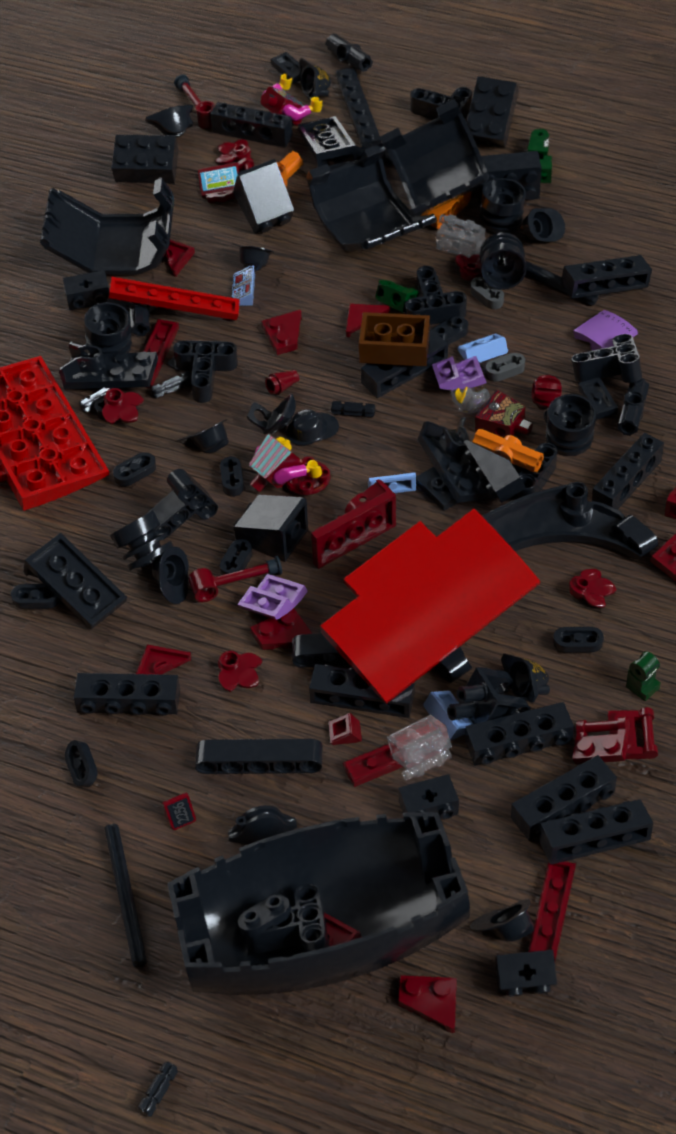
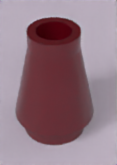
(279, 382)

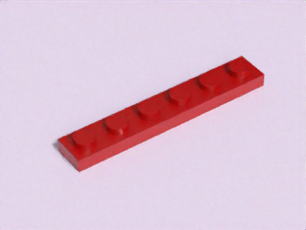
(174, 298)

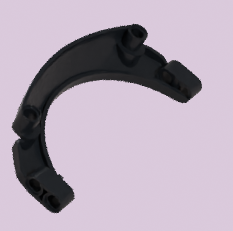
(559, 516)

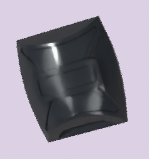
(277, 419)

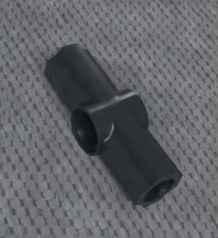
(349, 52)
(633, 407)

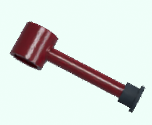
(203, 108)
(205, 584)

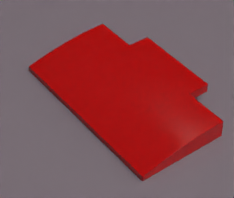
(41, 437)
(425, 601)

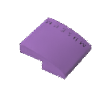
(602, 329)
(459, 375)
(273, 597)

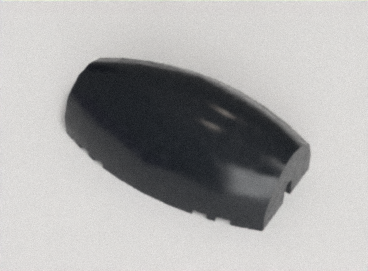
(374, 875)

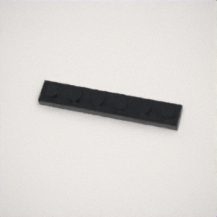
(357, 106)

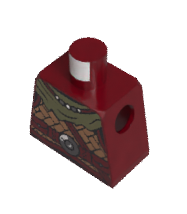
(503, 416)

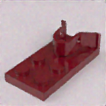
(357, 526)

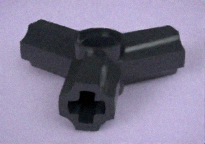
(139, 315)

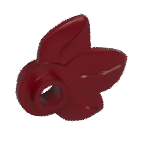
(233, 151)
(469, 267)
(121, 406)
(591, 587)
(241, 672)

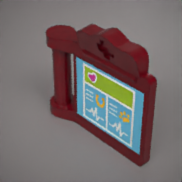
(219, 181)

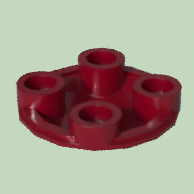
(306, 485)

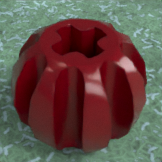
(545, 390)

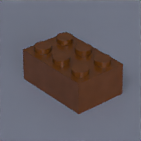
(394, 339)

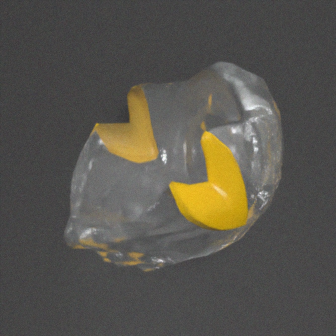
(470, 399)

